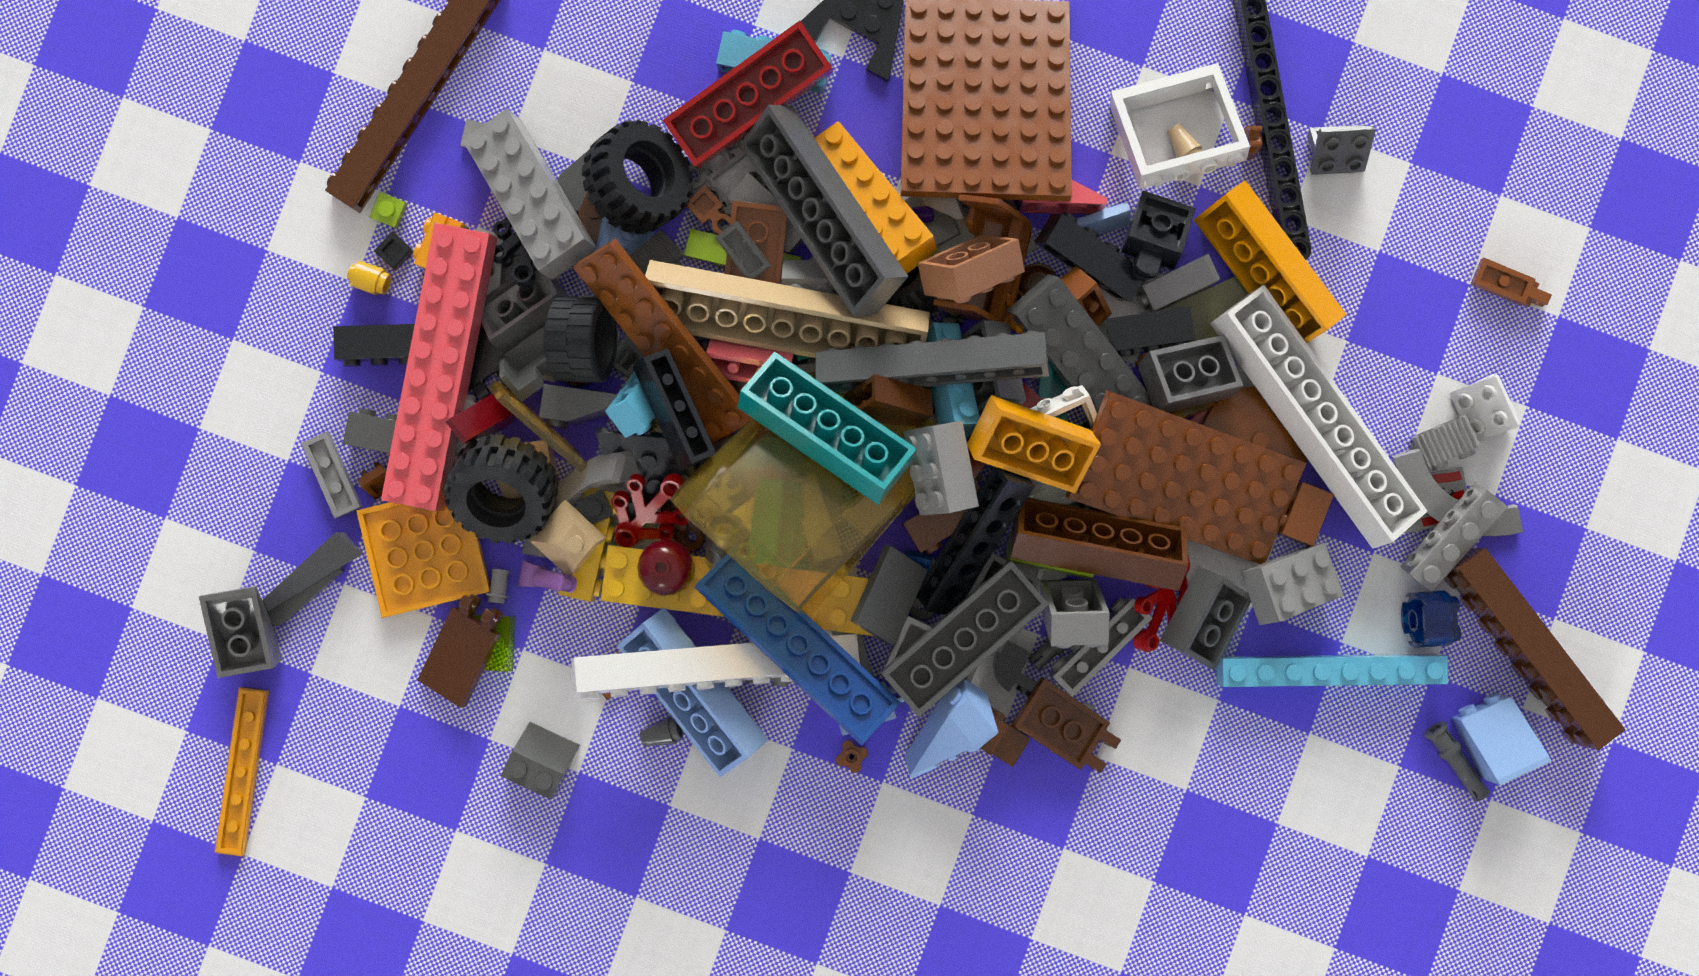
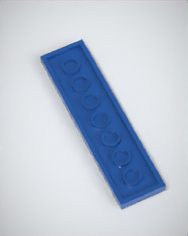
(800, 650)

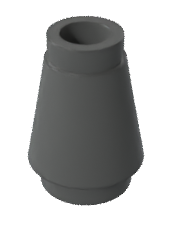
(662, 733)

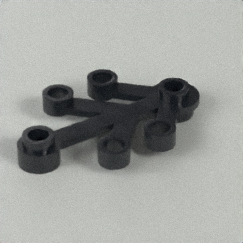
(525, 266)

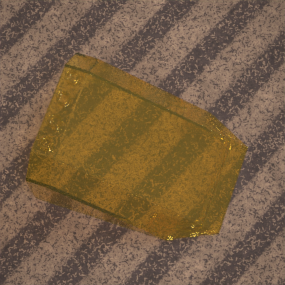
(787, 514)

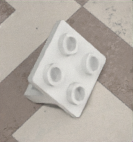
(1486, 407)

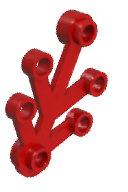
(629, 532)
(1146, 639)

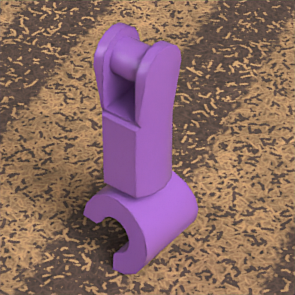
(539, 576)

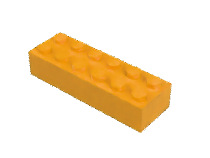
(882, 204)
(1264, 255)

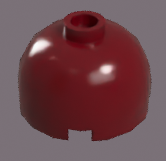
(665, 567)

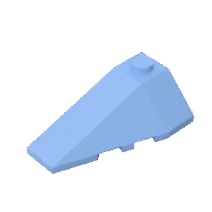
(956, 725)

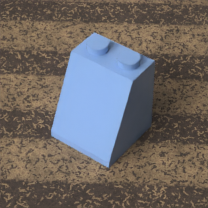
(1499, 739)

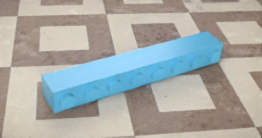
(1332, 670)

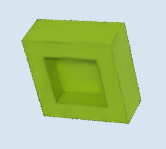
(388, 210)

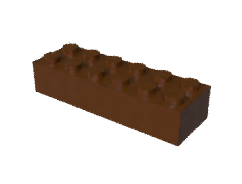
(1100, 543)

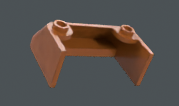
(992, 218)

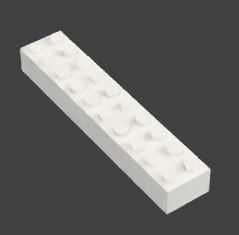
(1319, 418)

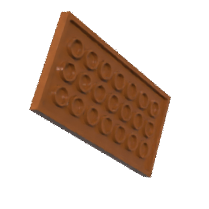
(1188, 478)

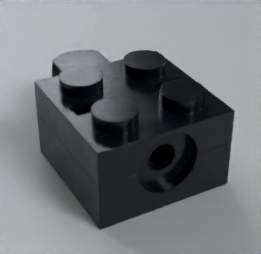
(1157, 234)

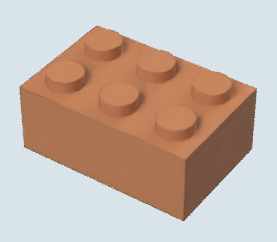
(971, 268)

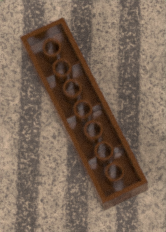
(1533, 650)

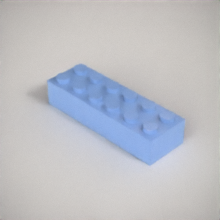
(707, 716)

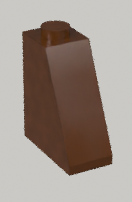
(892, 401)

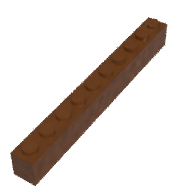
(408, 101)

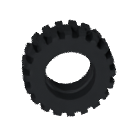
(659, 159)
(507, 462)

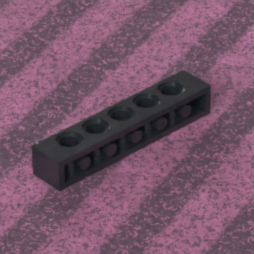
(974, 540)

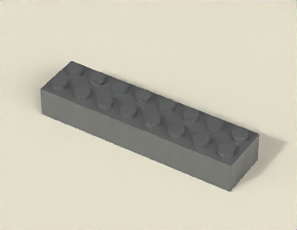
(823, 210)

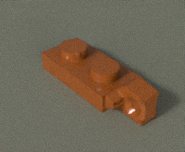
(1509, 284)

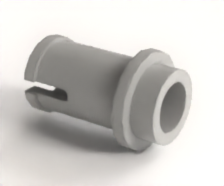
(498, 586)

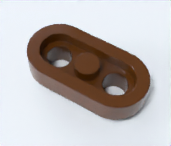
(682, 532)

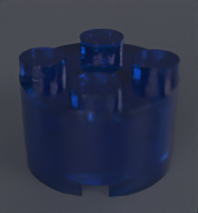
(1431, 618)

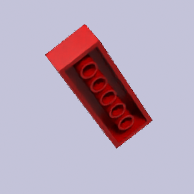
(737, 100)

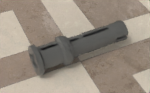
(1450, 751)

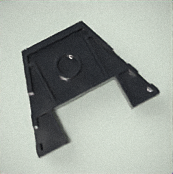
(868, 18)
(651, 457)

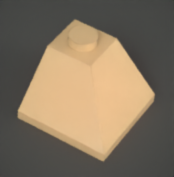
(568, 538)

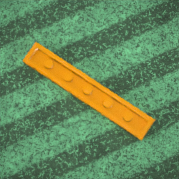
(242, 771)

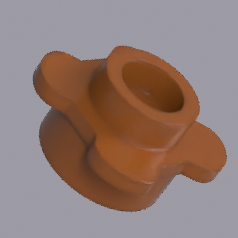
(855, 763)

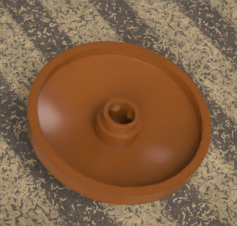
(1252, 419)

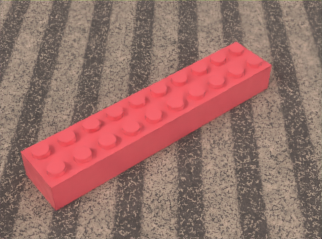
(439, 366)

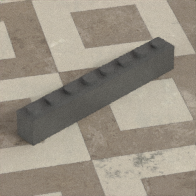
(937, 362)

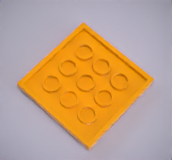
(420, 557)

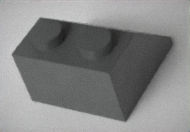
(540, 760)

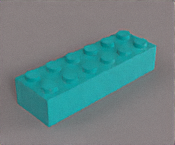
(826, 427)

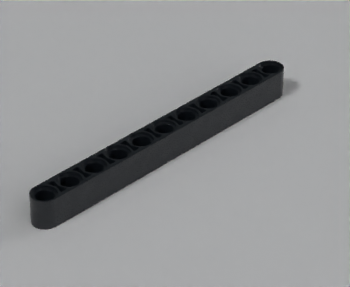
(1280, 130)

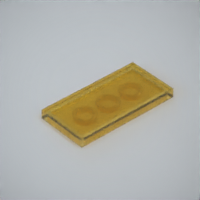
(538, 426)

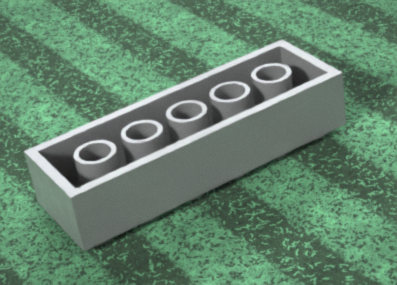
(529, 194)

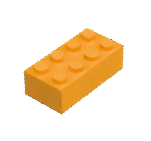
(1033, 444)

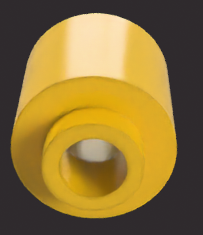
(369, 278)

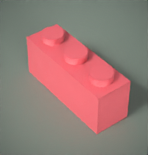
(738, 360)

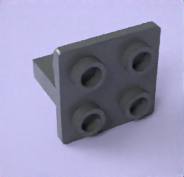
(1340, 148)

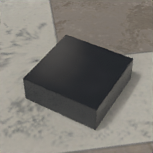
(394, 251)

